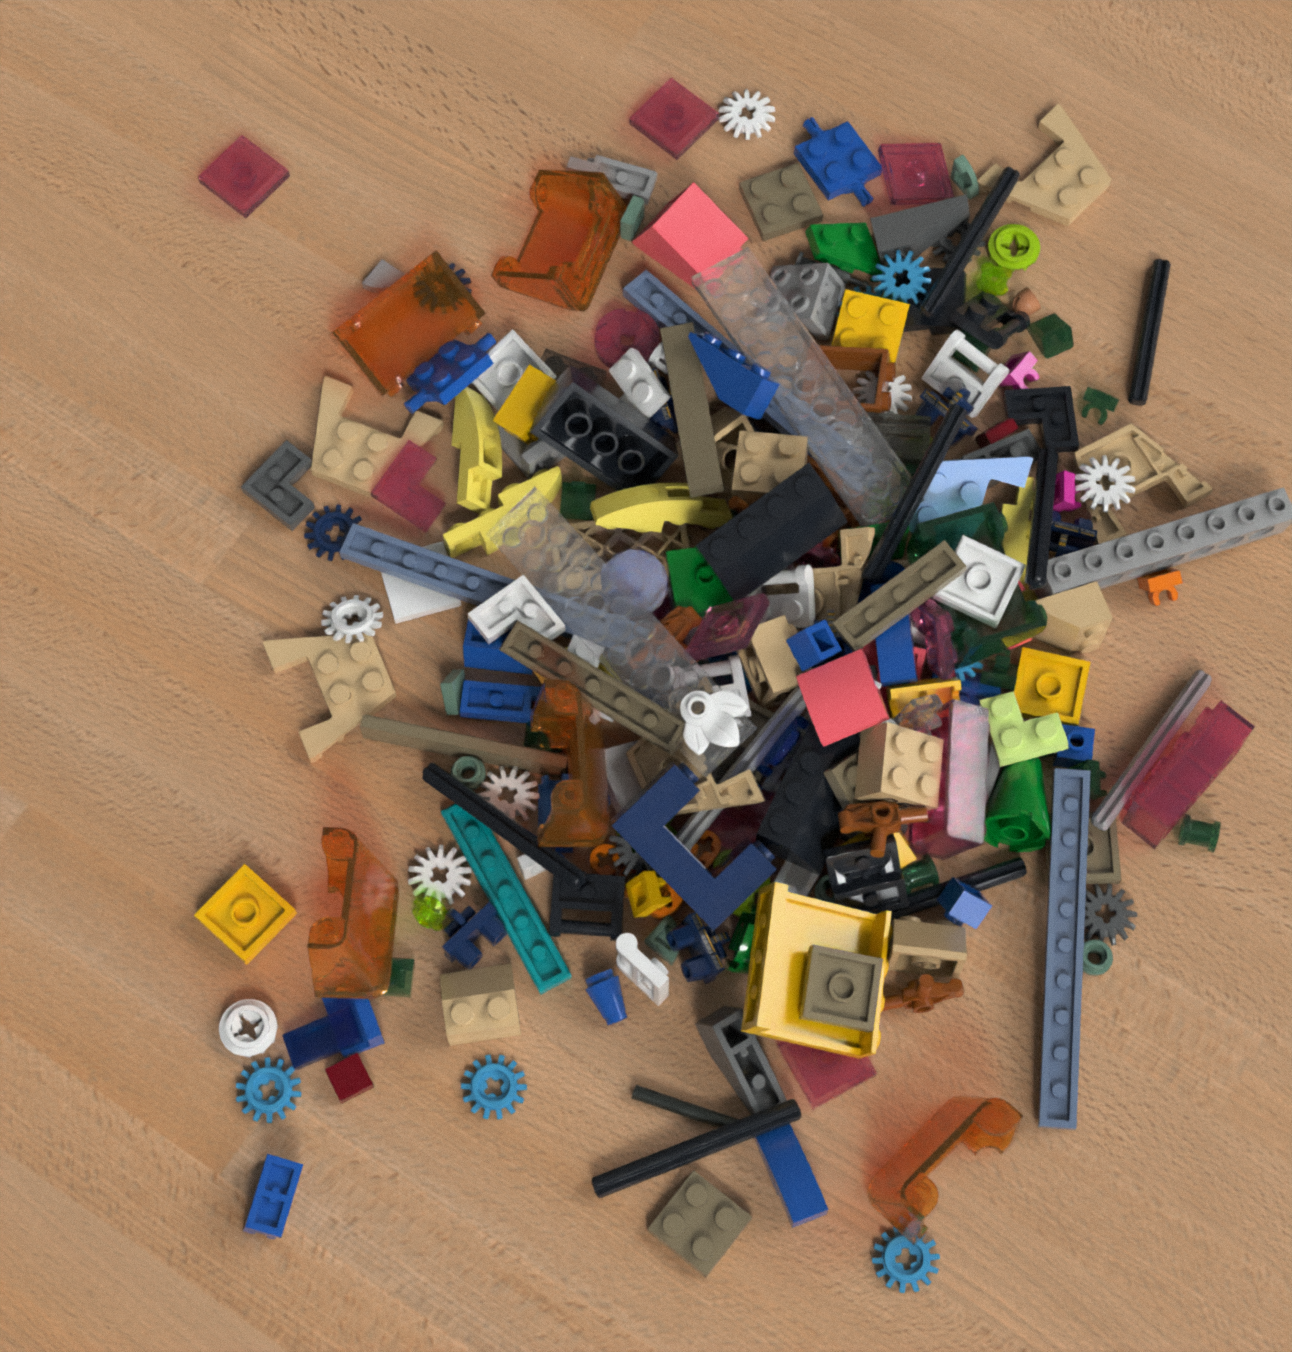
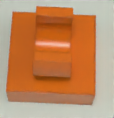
(1160, 581)

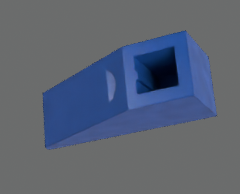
(734, 380)

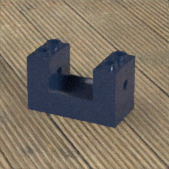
(708, 893)

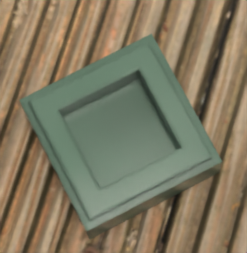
(632, 218)

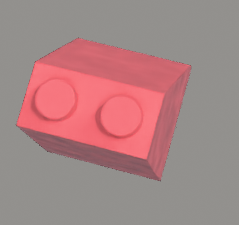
(690, 235)

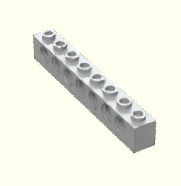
(1170, 544)

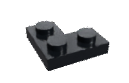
(1051, 409)

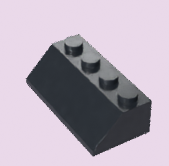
(603, 433)
(771, 533)
(805, 809)

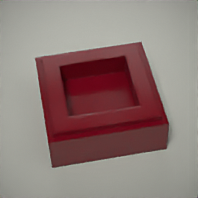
(996, 432)
(349, 1078)

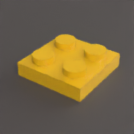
(870, 322)
(1050, 685)
(245, 914)

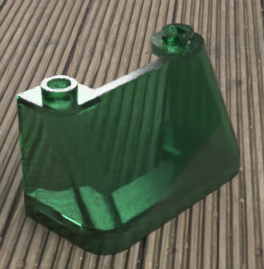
(971, 637)

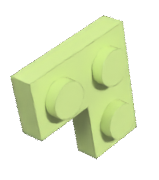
(1019, 739)

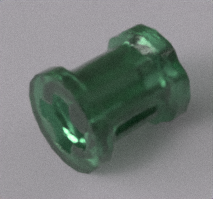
(1199, 833)
(920, 873)

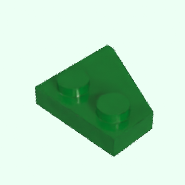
(845, 246)

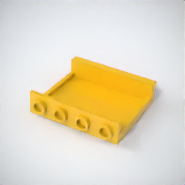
(778, 962)

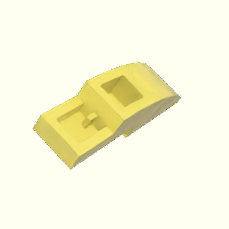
(480, 449)
(648, 506)
(469, 535)
(1017, 536)

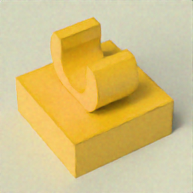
(645, 894)

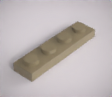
(899, 596)

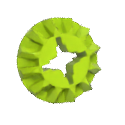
(1027, 245)

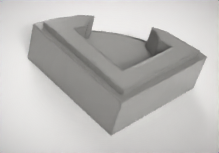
(381, 277)

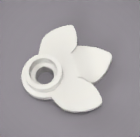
(715, 723)

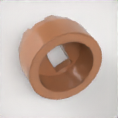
(1026, 302)

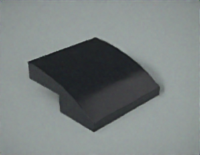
(941, 323)
(865, 880)

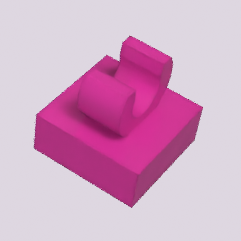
(1020, 367)
(1065, 492)

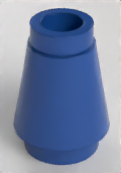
(607, 996)

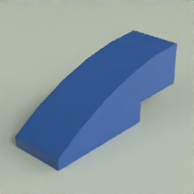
(896, 652)
(791, 1175)

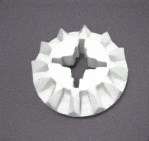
(231, 1026)

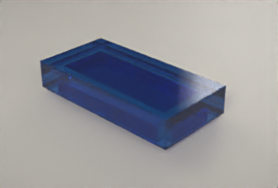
(322, 1038)

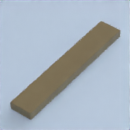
(691, 411)
(598, 688)
(463, 745)

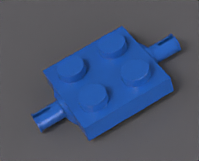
(838, 161)
(449, 372)

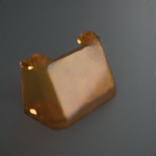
(567, 240)
(408, 324)
(579, 804)
(355, 951)
(902, 1185)

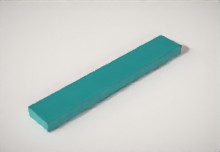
(509, 898)

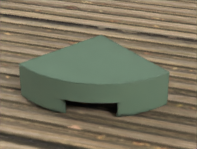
(964, 177)
(452, 691)
(657, 940)

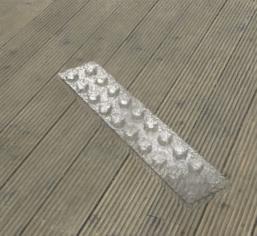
(810, 388)
(606, 614)

